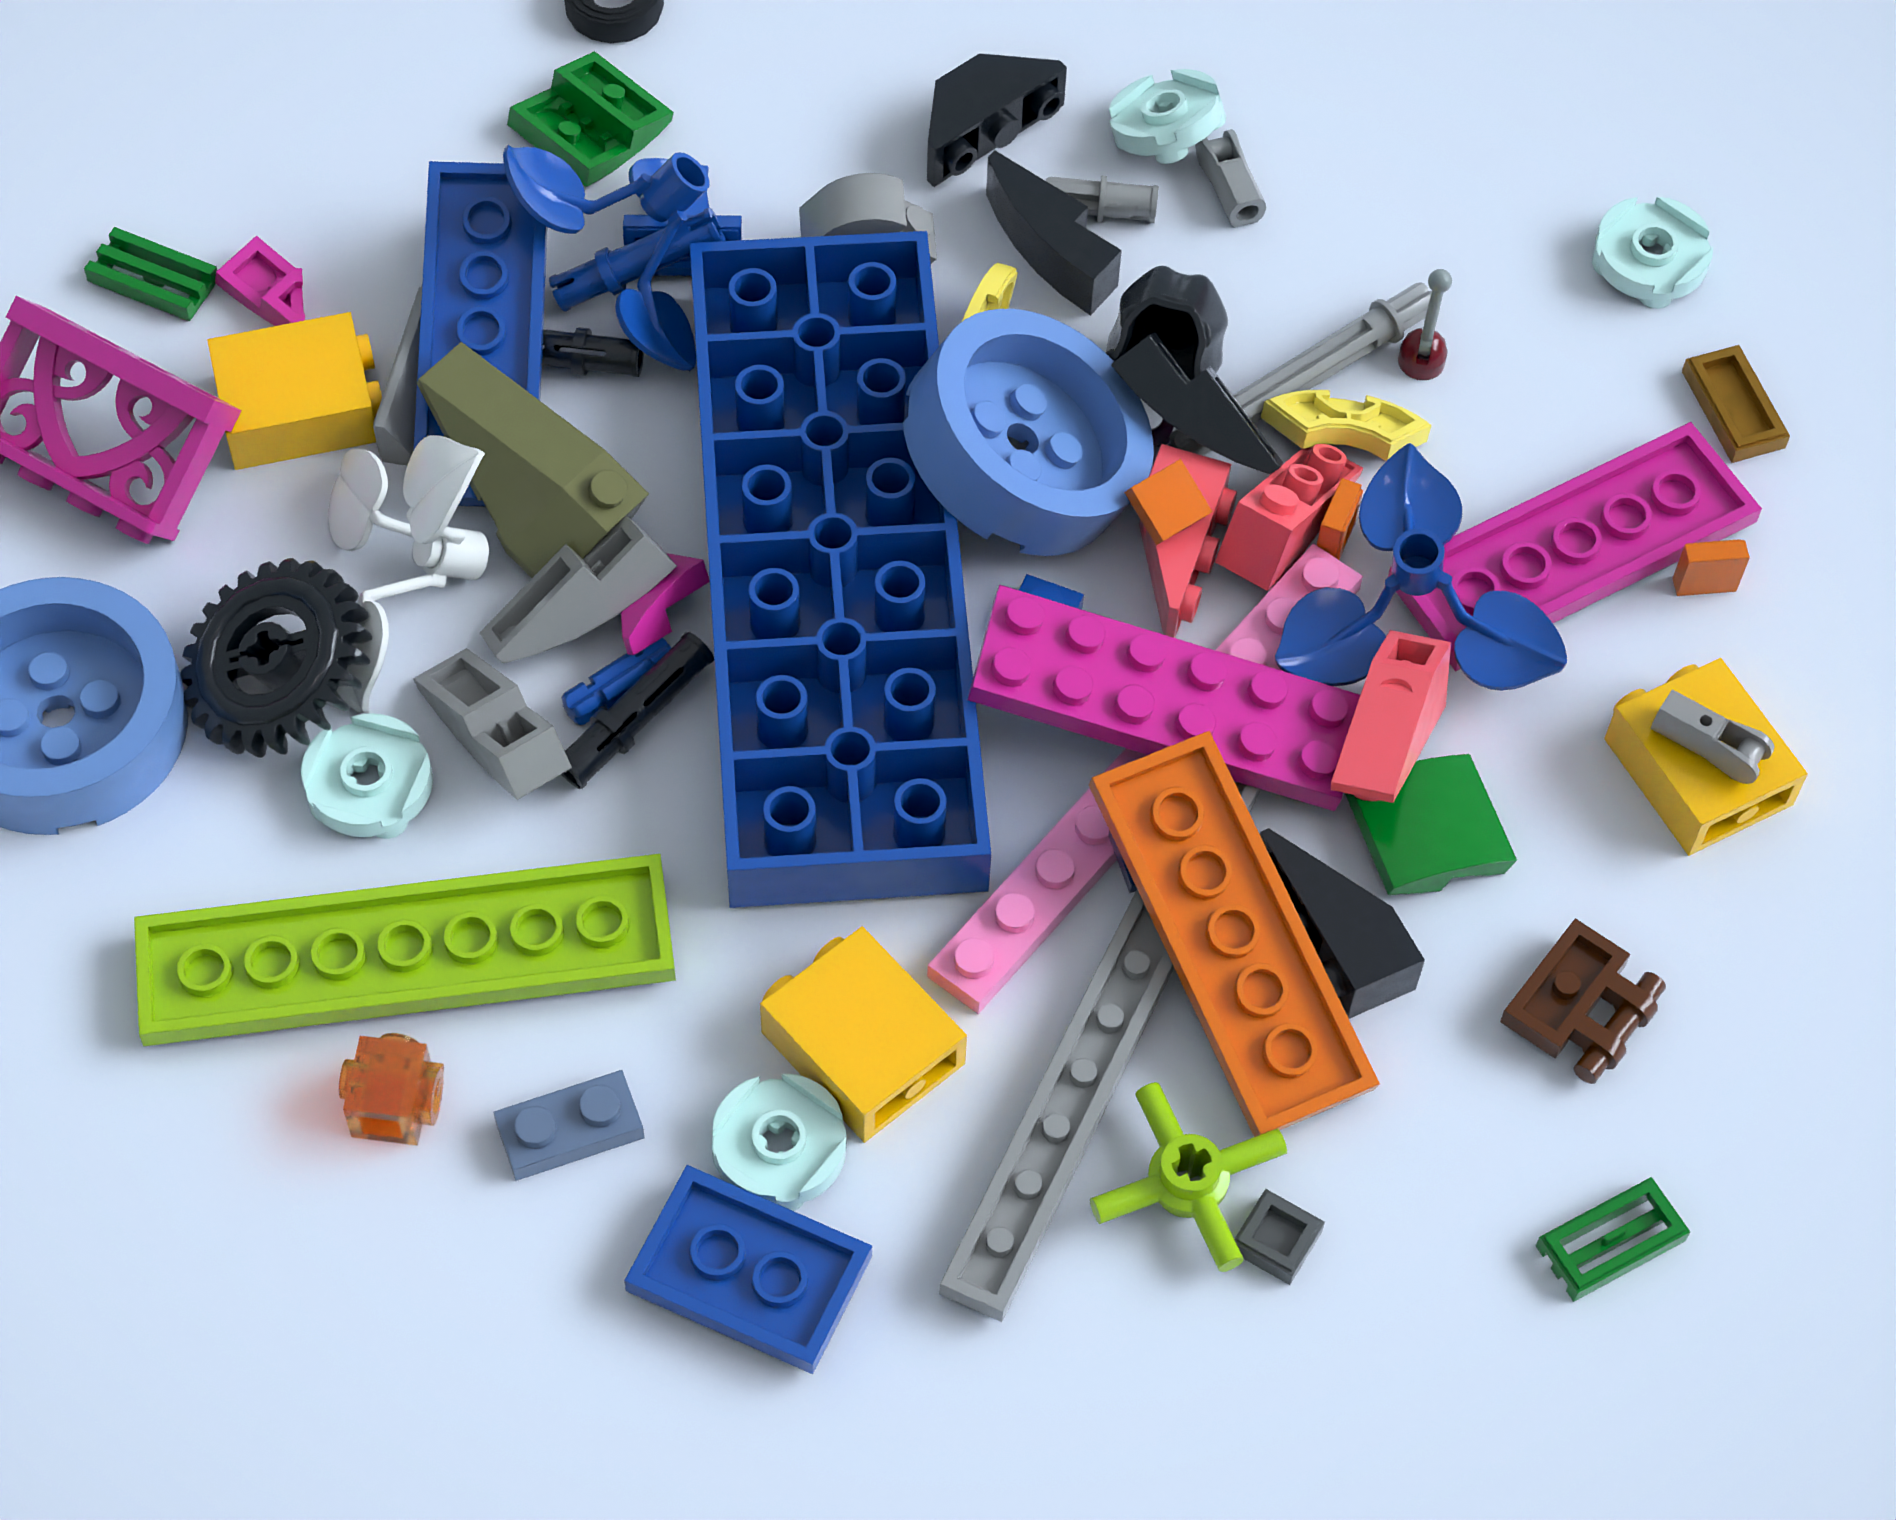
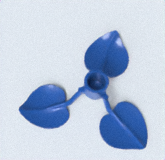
(666, 192)
(1414, 515)

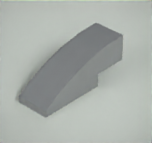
(578, 593)
(494, 722)

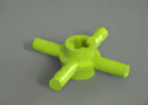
(1179, 1194)

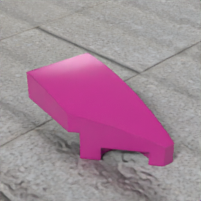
(264, 283)
(646, 618)

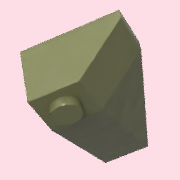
(538, 471)

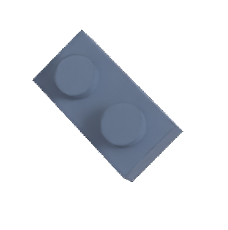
(569, 1125)

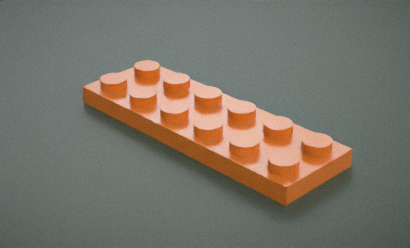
(1233, 935)

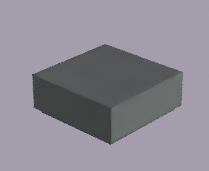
(1278, 1236)

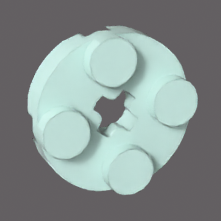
(1166, 115)
(1646, 275)
(374, 808)
(774, 1105)

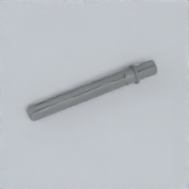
(1381, 324)

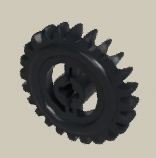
(297, 666)

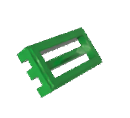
(157, 266)
(1568, 1265)

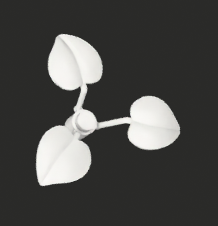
(433, 489)

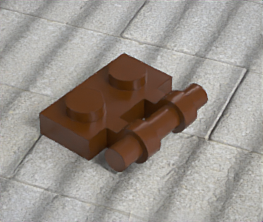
(1566, 989)

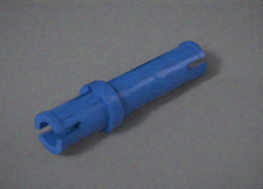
(616, 268)

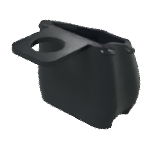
(1182, 313)

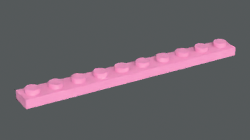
(1078, 846)

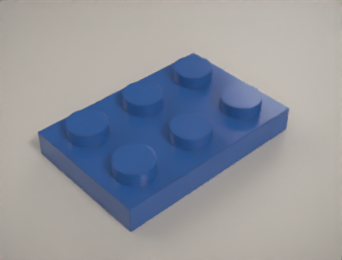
(749, 1269)

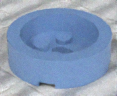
(1037, 384)
(115, 666)

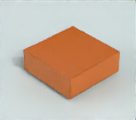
(1168, 502)
(1340, 518)
(1710, 567)

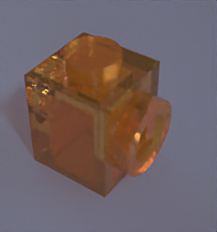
(391, 1089)

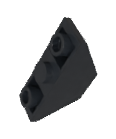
(987, 106)

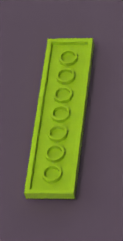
(402, 949)

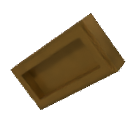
(1735, 403)

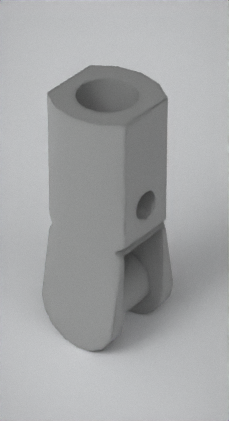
(1231, 178)
(1703, 731)

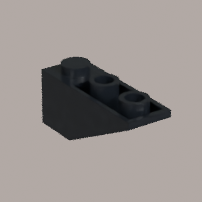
(1351, 929)

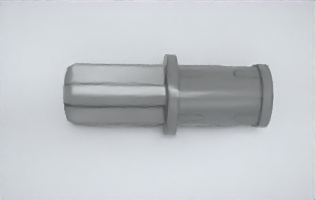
(1111, 198)

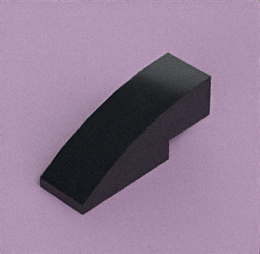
(1052, 234)
(1196, 407)

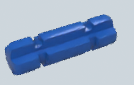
(610, 682)

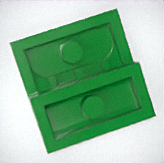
(591, 117)
(1434, 828)

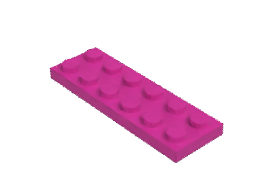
(1593, 532)
(1159, 691)

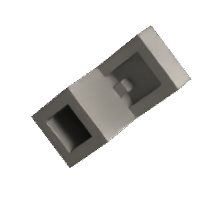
(864, 206)

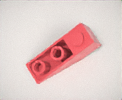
(1283, 514)
(1180, 558)
(1393, 716)

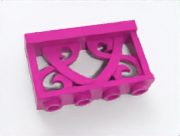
(173, 409)

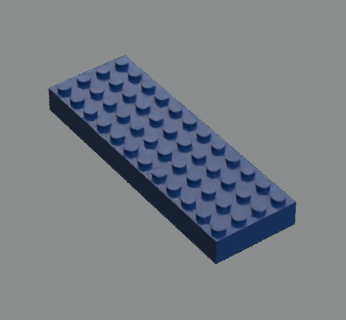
(832, 578)

